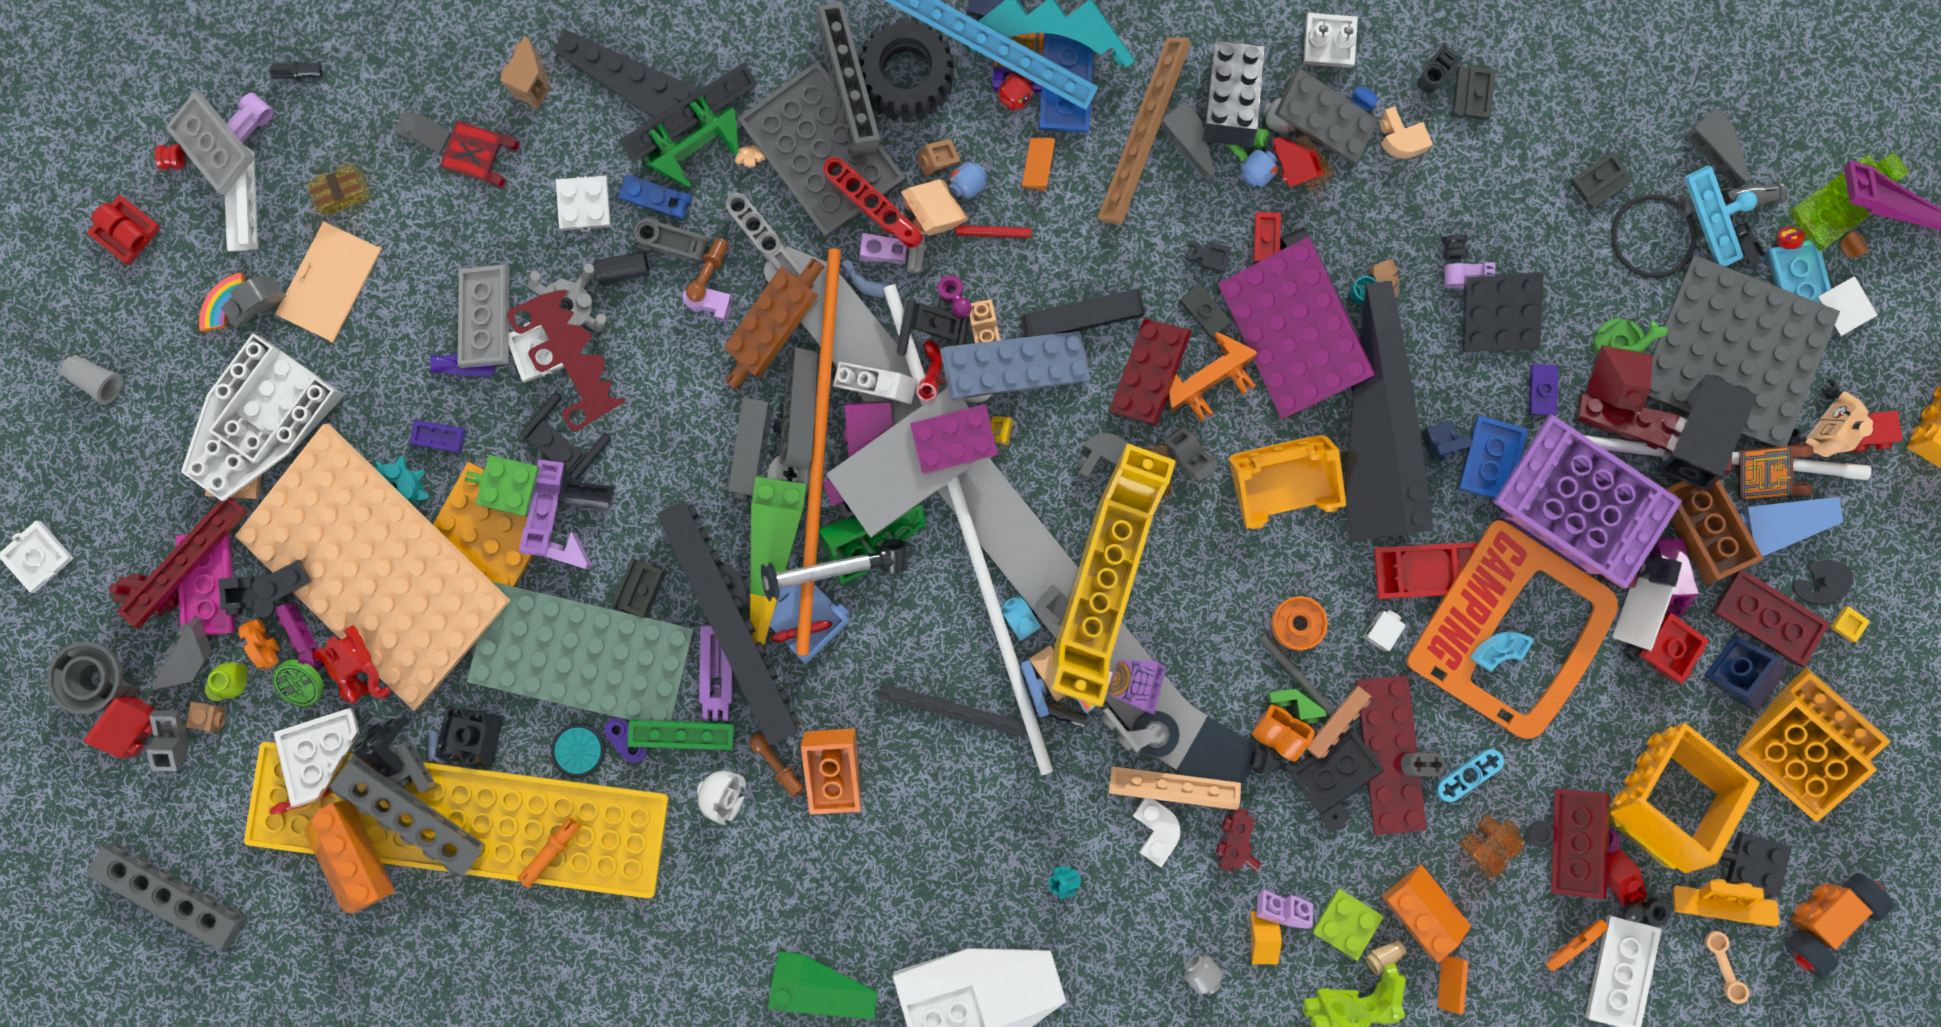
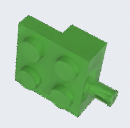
(506, 485)

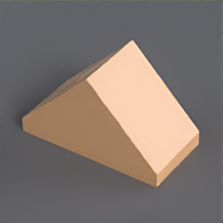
(1043, 664)

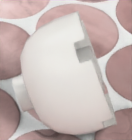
(720, 795)

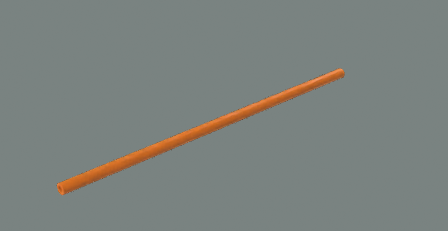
(818, 448)

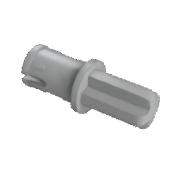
(916, 256)

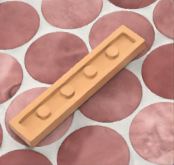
(1175, 788)

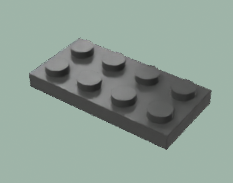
(1326, 116)

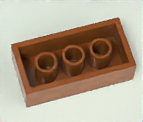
(1713, 531)

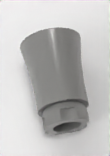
(93, 379)

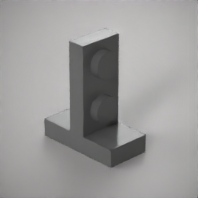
(413, 768)

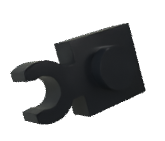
(1751, 247)
(1213, 256)
(1661, 571)

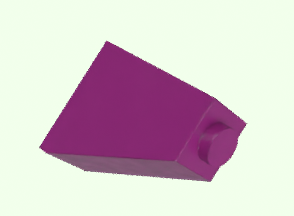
(1686, 587)

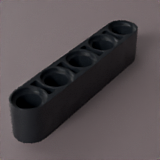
(1084, 314)

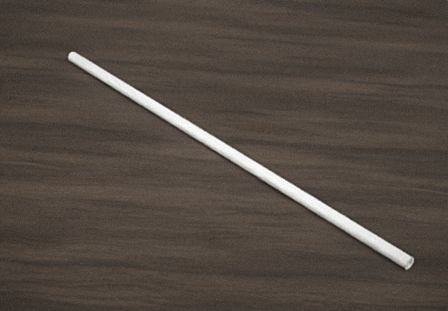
(980, 567)

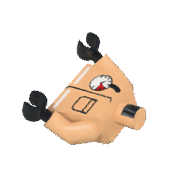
(1839, 427)

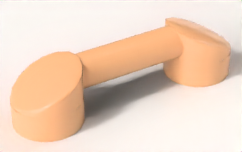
(1733, 988)

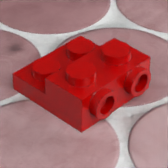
(1675, 649)

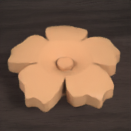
(749, 155)

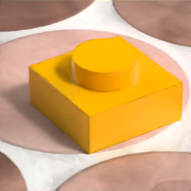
(1849, 624)

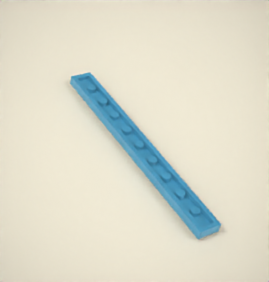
(1001, 49)

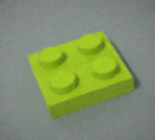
(1347, 924)

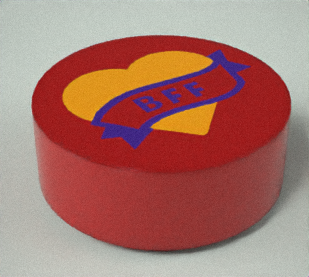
(1790, 238)

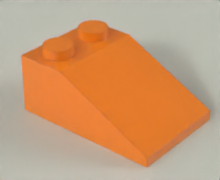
(831, 771)

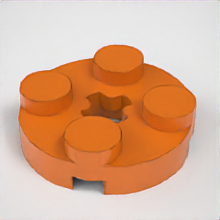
(260, 647)

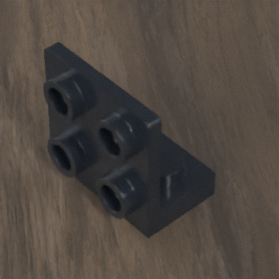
(375, 748)

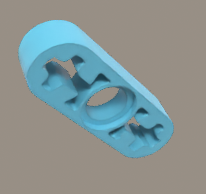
(1480, 759)

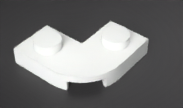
(1165, 830)

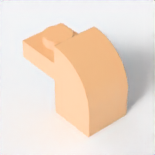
(1403, 142)

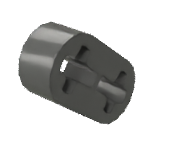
(1423, 768)

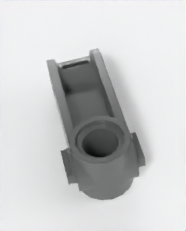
(671, 240)

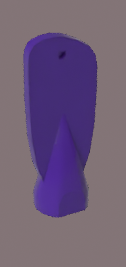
(449, 365)

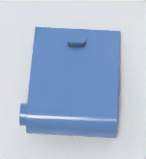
(787, 616)

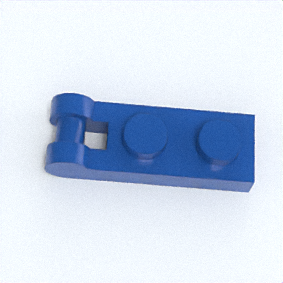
(654, 197)

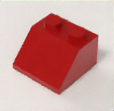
(122, 728)

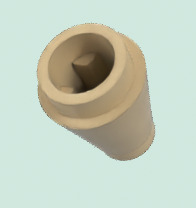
(1385, 955)

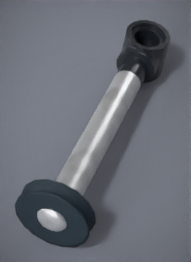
(889, 557)

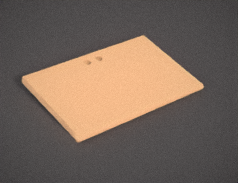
(331, 283)

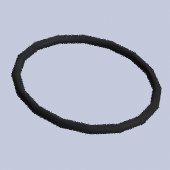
(1627, 263)

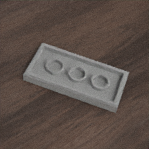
(210, 143)
(483, 316)

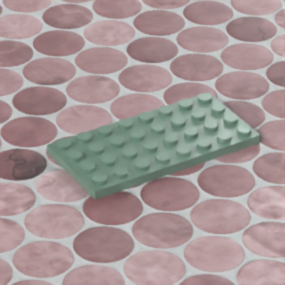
(582, 656)

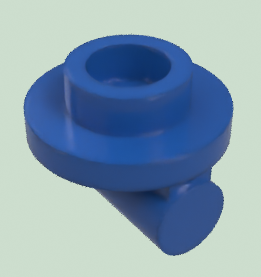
(1364, 98)

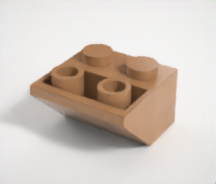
(526, 74)

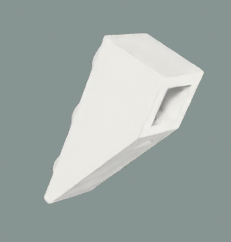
(875, 382)

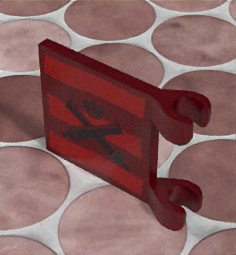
(473, 152)

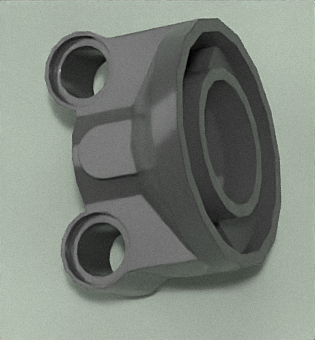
(71, 678)

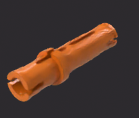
(556, 843)

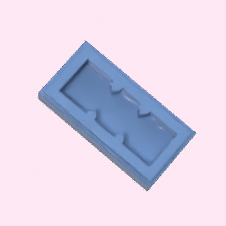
(1036, 688)

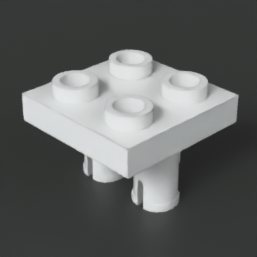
(1330, 40)

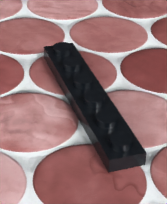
(682, 116)

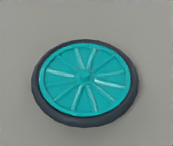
(578, 750)

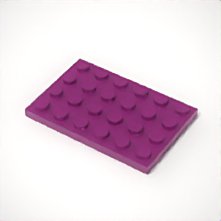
(1296, 328)

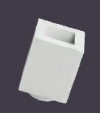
(1384, 630)

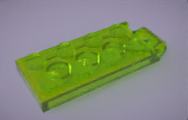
(1827, 211)

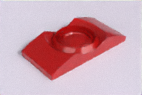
(1419, 569)

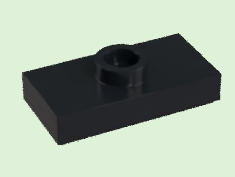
(586, 495)

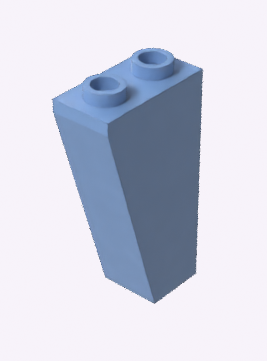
(1787, 523)

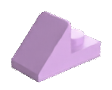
(573, 553)

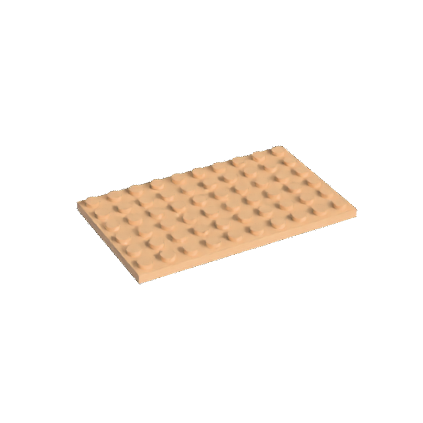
(373, 565)

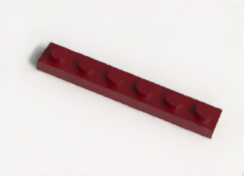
(181, 562)

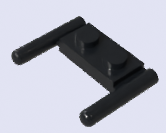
(932, 322)
(556, 445)

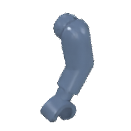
(865, 287)

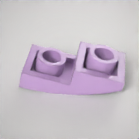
(1288, 911)

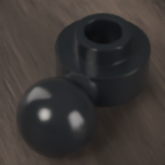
(1635, 911)

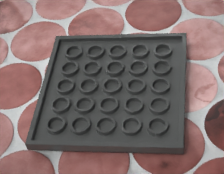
(1748, 337)

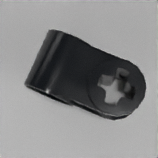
(1440, 67)

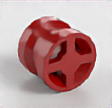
(170, 157)

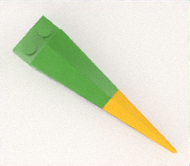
(774, 524)

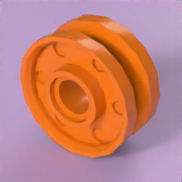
(1310, 612)

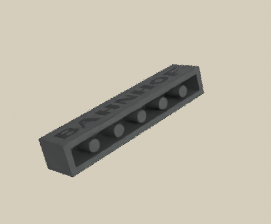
(847, 79)

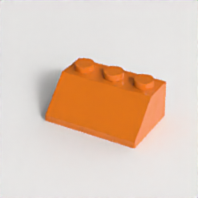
(1427, 913)

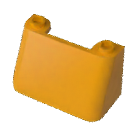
(1287, 478)

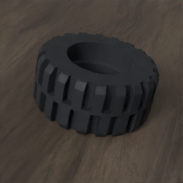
(899, 39)

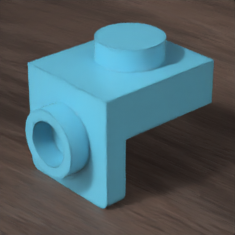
(1020, 617)

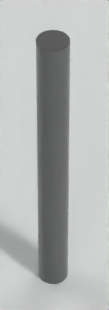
(1296, 674)

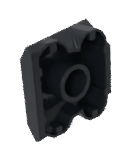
(469, 736)

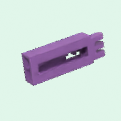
(714, 665)

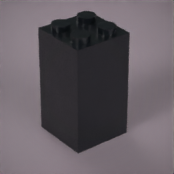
(1707, 432)

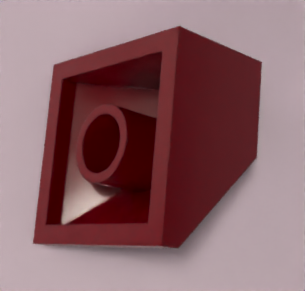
(1621, 378)

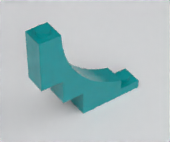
(1084, 25)

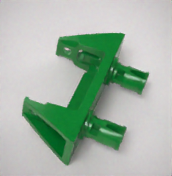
(721, 124)

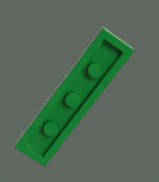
(680, 734)

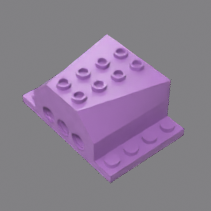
(1585, 503)

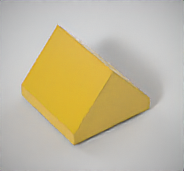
(1002, 429)

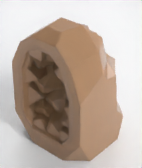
(1385, 272)

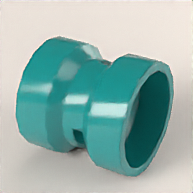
(1359, 286)

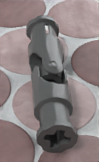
(1765, 194)

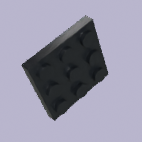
(1502, 311)

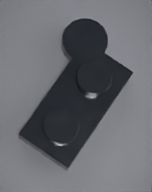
(277, 586)

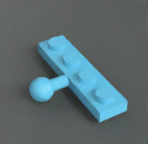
(1715, 214)

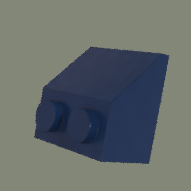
(1746, 672)

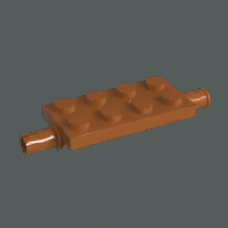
(771, 321)

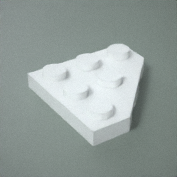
(314, 752)

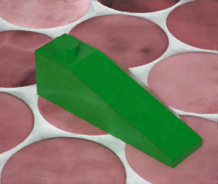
(850, 539)
(812, 988)

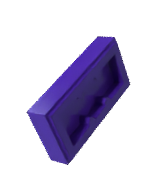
(1543, 389)
(437, 436)

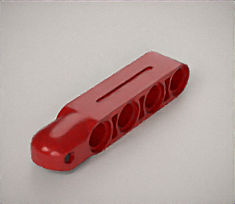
(902, 229)

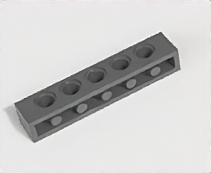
(402, 802)
(107, 871)

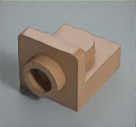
(937, 157)
(206, 717)

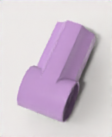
(251, 113)

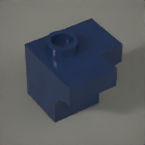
(1444, 441)

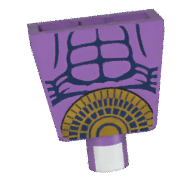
(1137, 683)

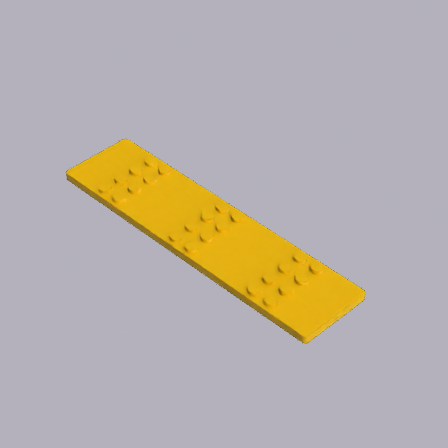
(508, 812)

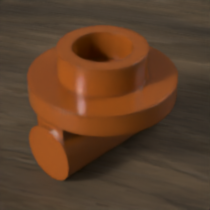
(1853, 245)

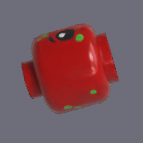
(1015, 91)

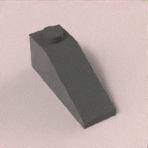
(1186, 132)
(1720, 144)

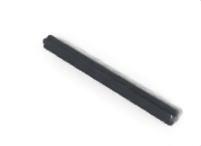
(952, 710)

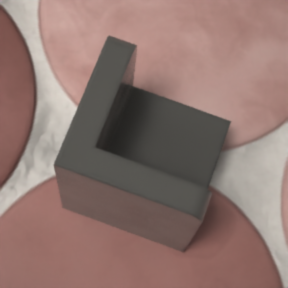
(1053, 604)

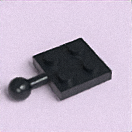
(1757, 863)

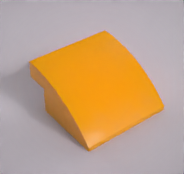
(1812, 745)

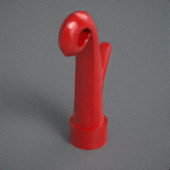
(929, 385)

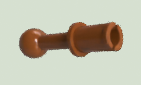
(696, 290)
(785, 775)

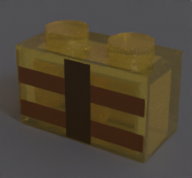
(338, 189)

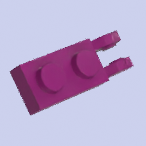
(299, 634)

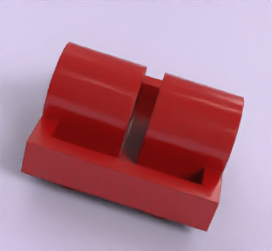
(122, 229)

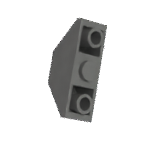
(185, 657)

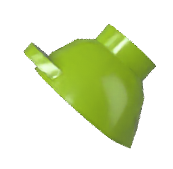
(226, 681)

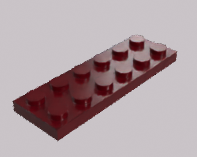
(1389, 735)

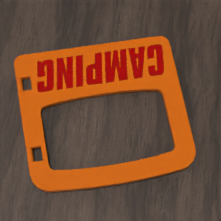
(1477, 603)

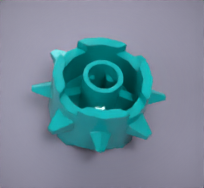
(405, 480)

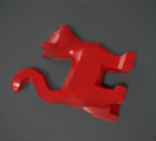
(346, 659)

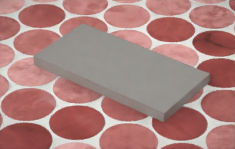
(886, 474)

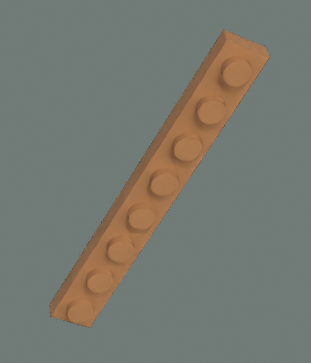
(1144, 130)

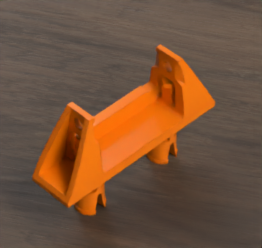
(1230, 365)

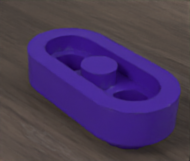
(621, 741)

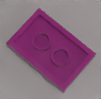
(954, 439)

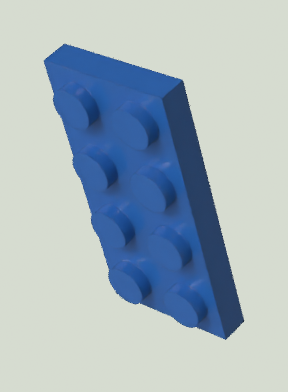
(1056, 111)

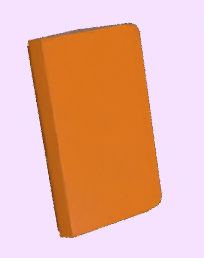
(1038, 163)
(1453, 984)

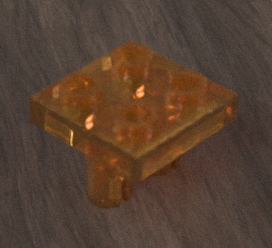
(1501, 846)

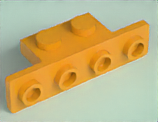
(1727, 902)

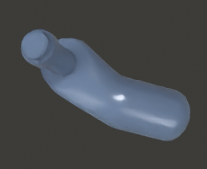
(432, 746)

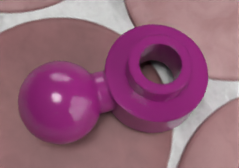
(961, 306)

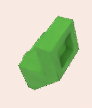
(1304, 707)

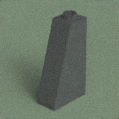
(750, 447)

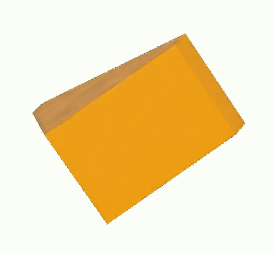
(1265, 940)

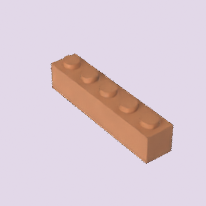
(1339, 722)

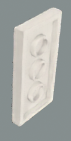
(1623, 973)

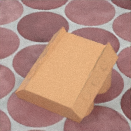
(934, 207)

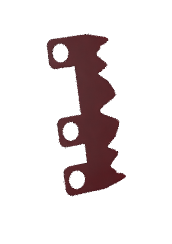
(565, 345)

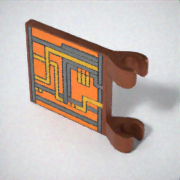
(1770, 472)

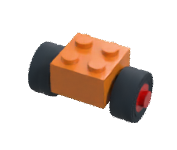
(1831, 918)

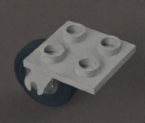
(1151, 734)

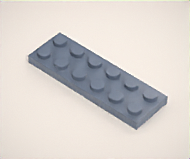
(1014, 364)

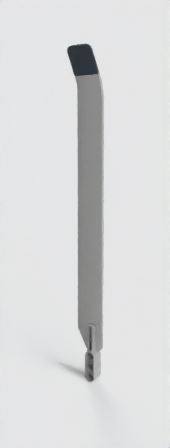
(1000, 516)

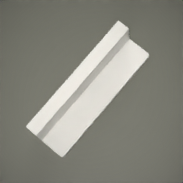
(241, 212)

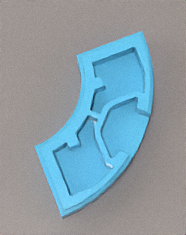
(1500, 648)

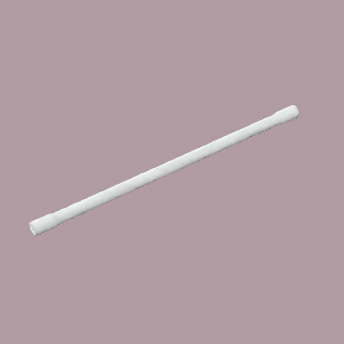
(1846, 470)

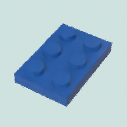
(1492, 457)

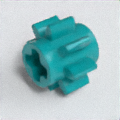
(1064, 882)

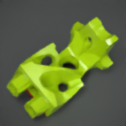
(1344, 1008)

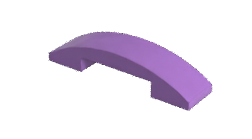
(543, 509)

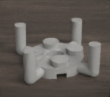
(575, 295)

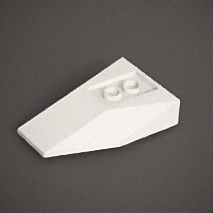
(255, 417)
(980, 989)

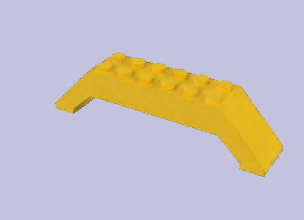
(1107, 574)

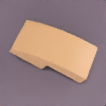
(984, 322)

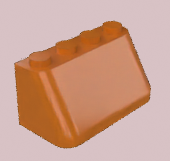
(347, 857)

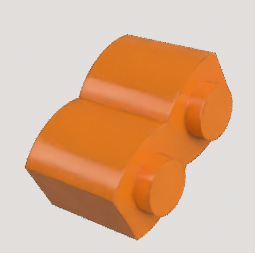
(1283, 732)

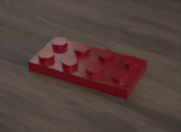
(1150, 371)
(1771, 618)
(1580, 843)

